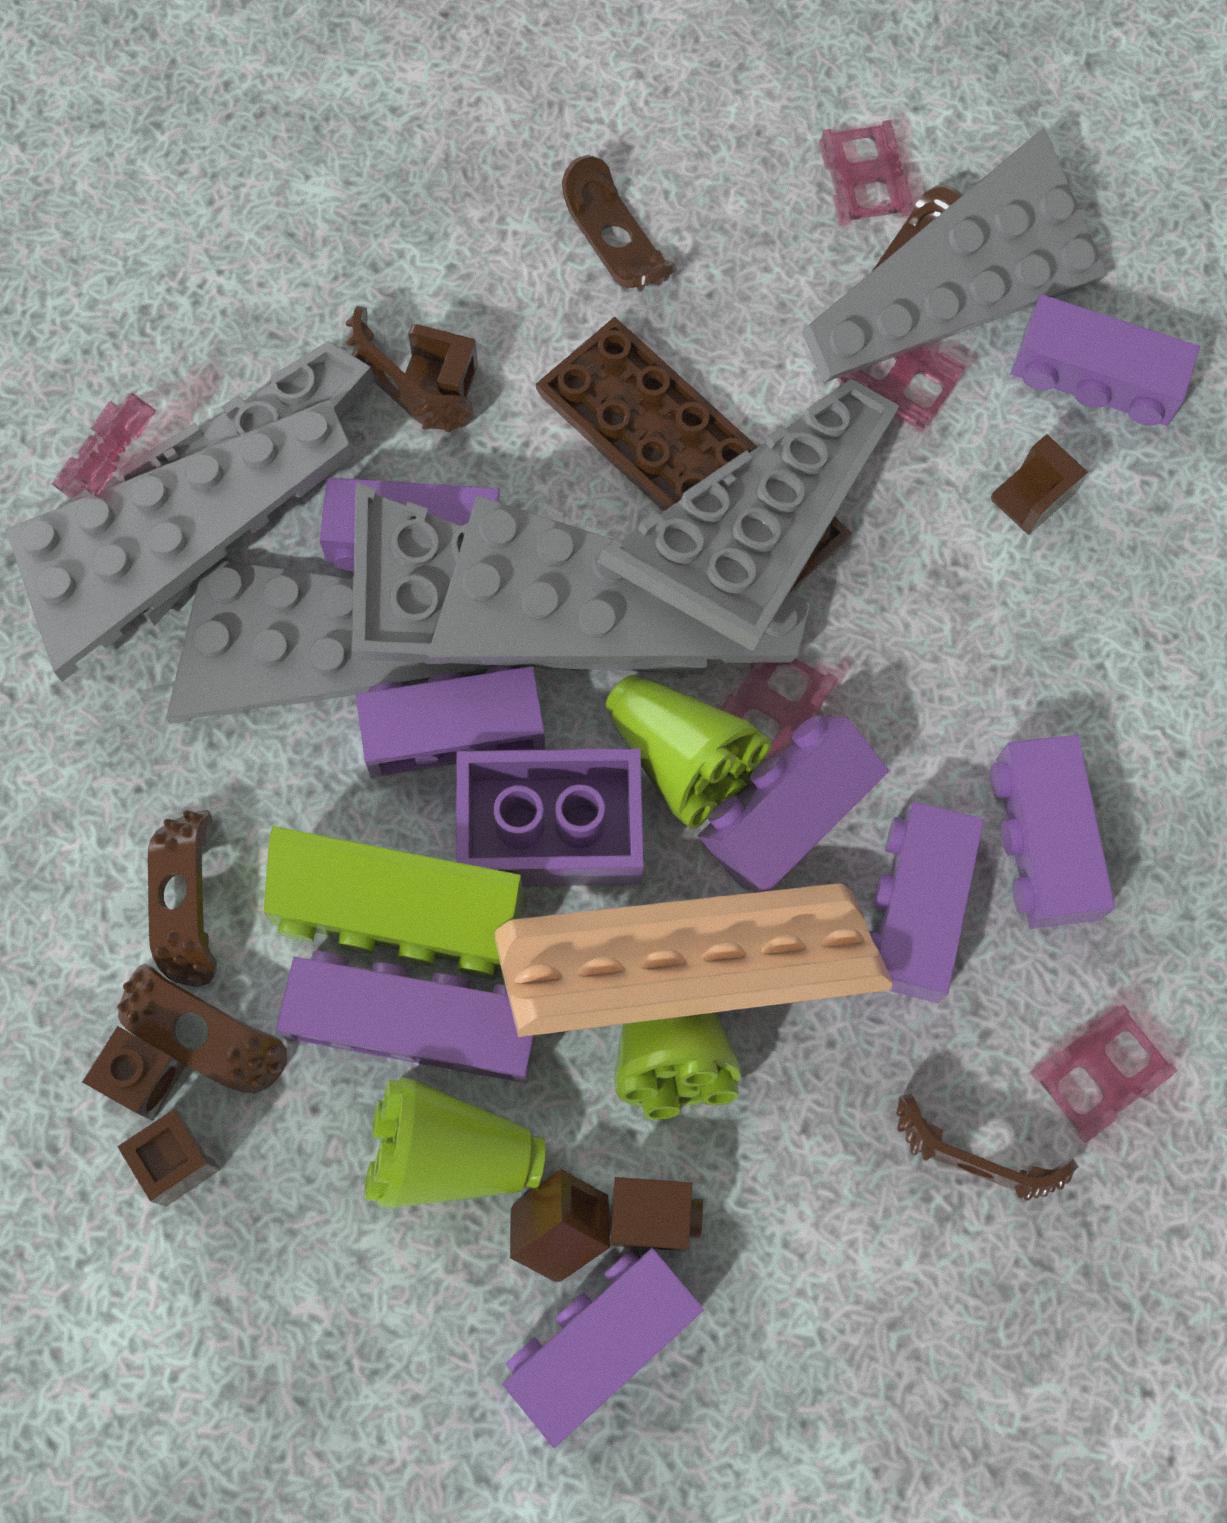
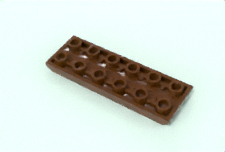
(651, 422)

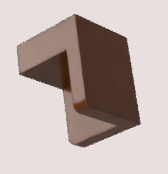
(442, 360)
(1040, 485)
(167, 1159)
(559, 1226)

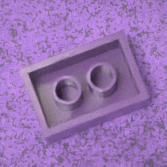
(552, 815)

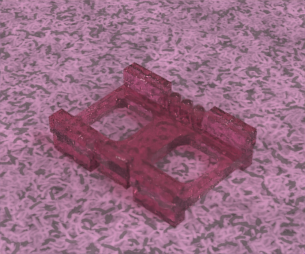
(848, 175)
(938, 368)
(95, 458)
(789, 714)
(1090, 1054)

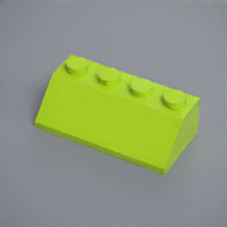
(388, 900)

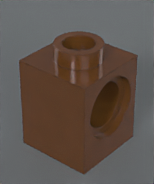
(134, 1073)
(654, 1214)

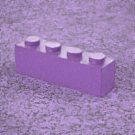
(403, 1017)

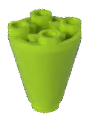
(686, 746)
(675, 1065)
(446, 1149)

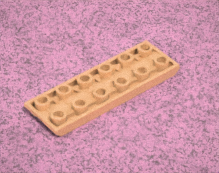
(687, 958)

